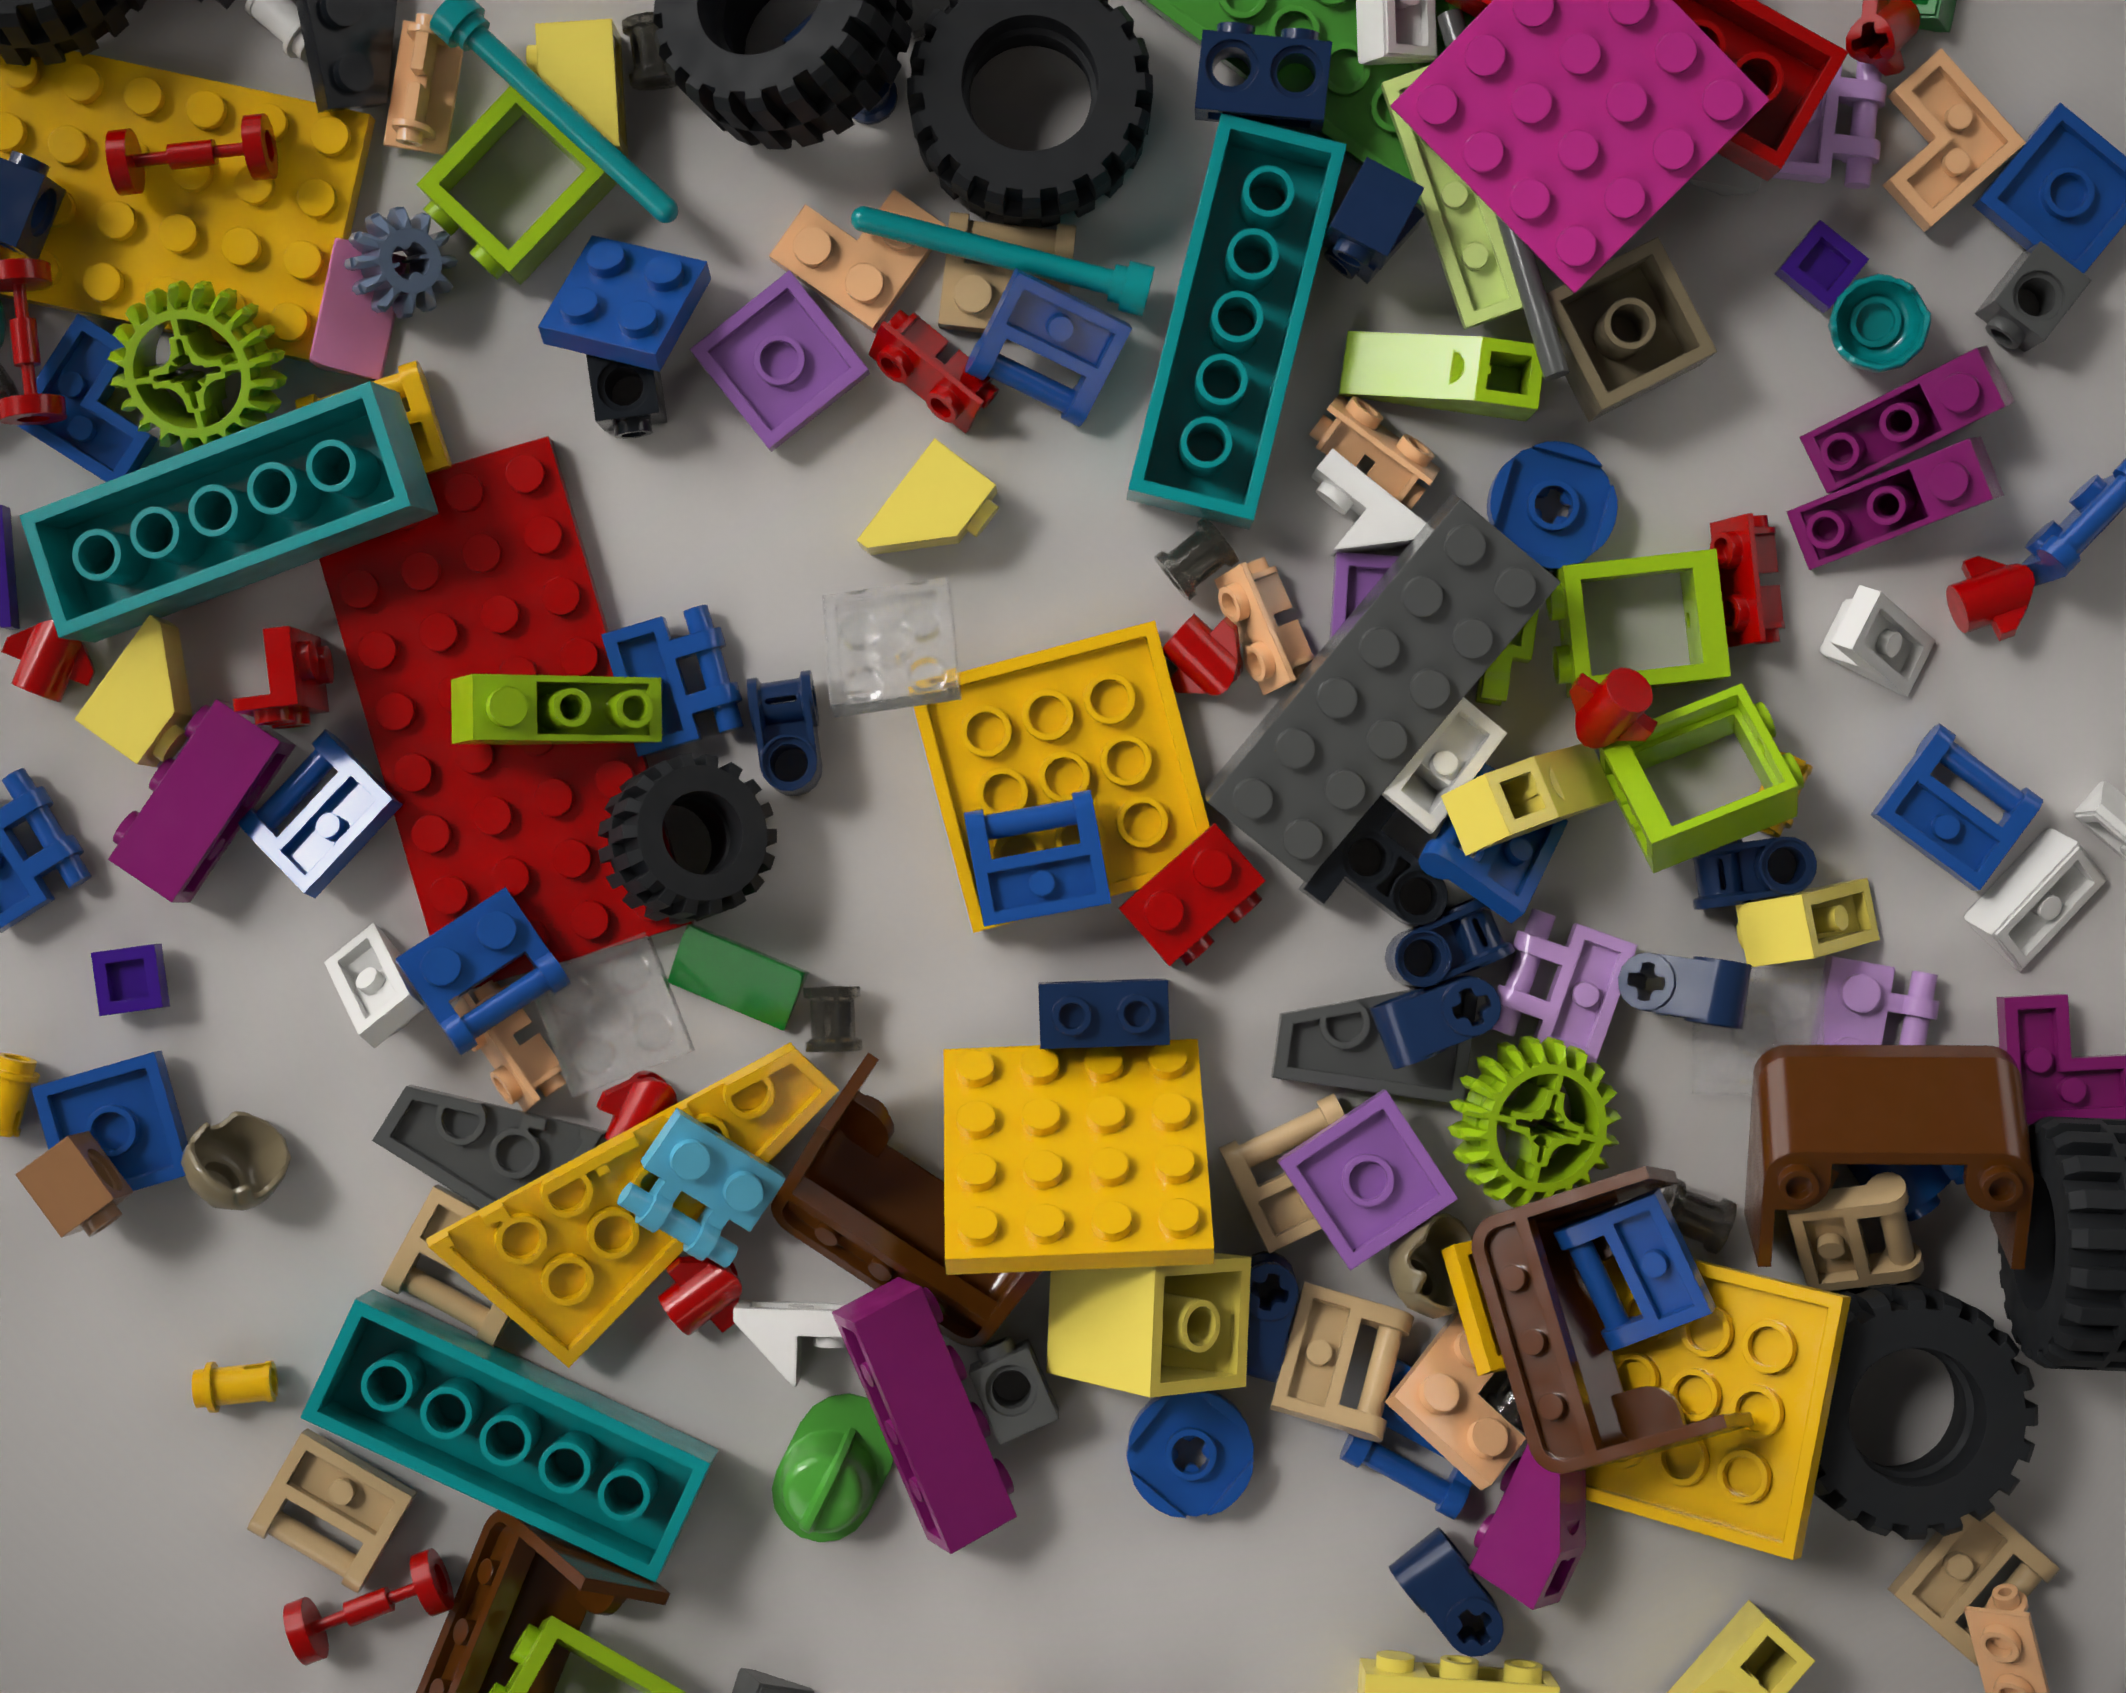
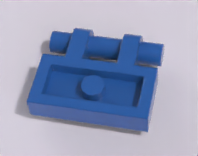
(651, 652)
(20, 875)

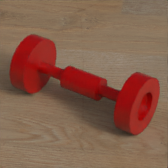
(127, 162)
(30, 408)
(308, 1629)

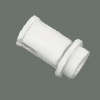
(282, 21)

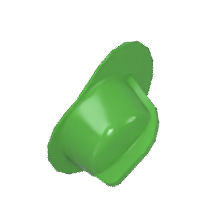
(832, 1469)

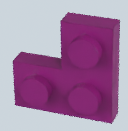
(2054, 1082)

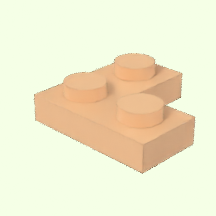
(1963, 135)
(853, 274)
(1445, 1407)

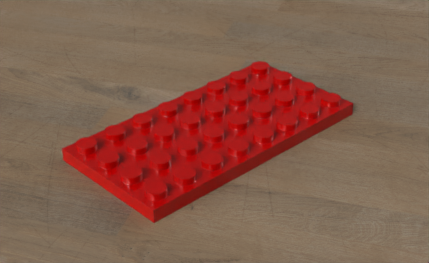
(490, 591)

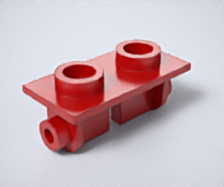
(908, 355)
(1744, 551)

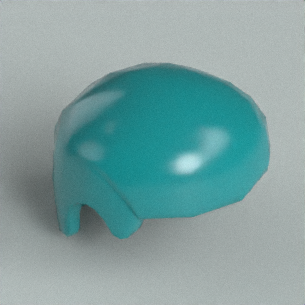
(1879, 323)

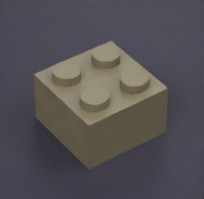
(1628, 330)

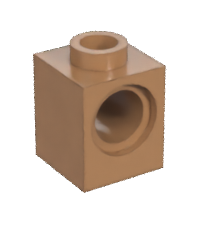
(76, 1185)

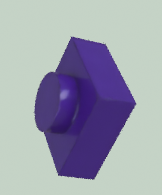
(1821, 266)
(130, 979)

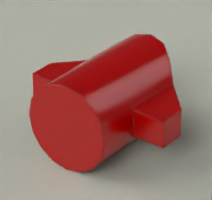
(1882, 33)
(1991, 596)
(1205, 657)
(48, 661)
(1612, 708)
(635, 1101)
(701, 1294)

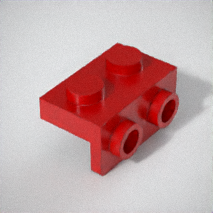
(297, 680)
(1193, 896)

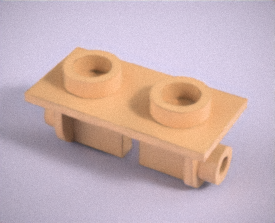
(423, 90)
(1396, 460)
(1250, 599)
(517, 1067)
(2006, 1643)

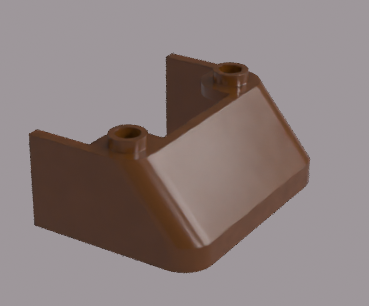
(1888, 1109)
(886, 1215)
(1554, 1341)
(518, 1580)

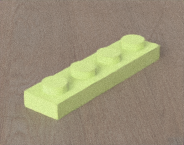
(1460, 226)

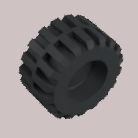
(735, 831)

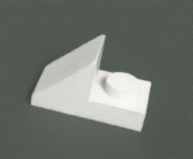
(1382, 520)
(1878, 641)
(1444, 763)
(373, 986)
(779, 1327)

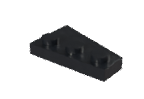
(348, 51)

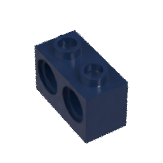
(1261, 94)
(1104, 1013)

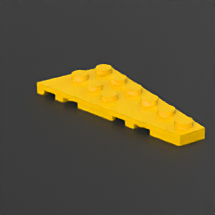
(571, 1257)

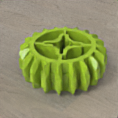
(192, 342)
(1529, 1169)

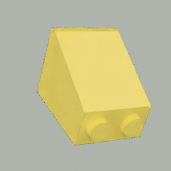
(1152, 1326)

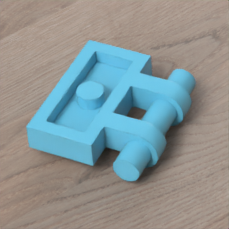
(712, 1171)

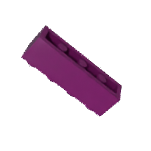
(926, 1413)

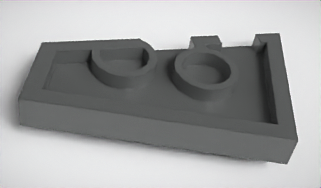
(1344, 1049)
(479, 1145)

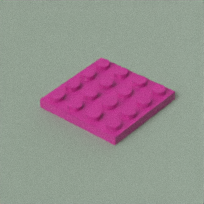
(1578, 118)

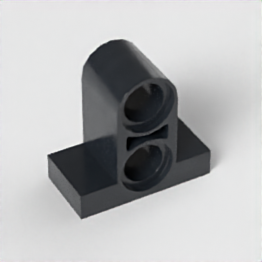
(1386, 882)

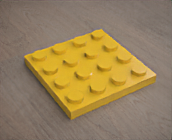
(1064, 724)
(1075, 1158)
(1760, 1352)

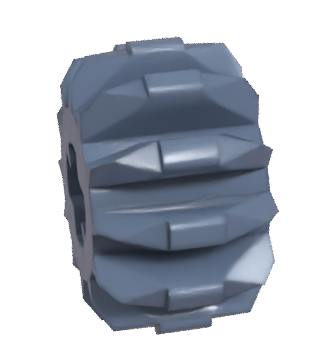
(422, 253)

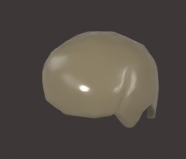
(236, 1161)
(1419, 1267)

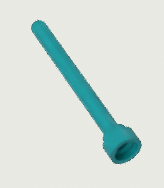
(464, 25)
(1123, 285)

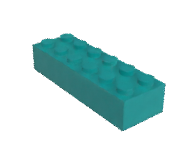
(1236, 321)
(229, 513)
(509, 1433)

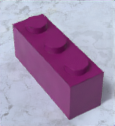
(199, 801)

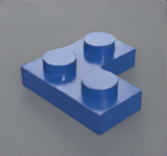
(92, 432)

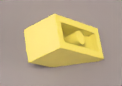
(586, 70)
(932, 505)
(143, 697)
(1807, 923)

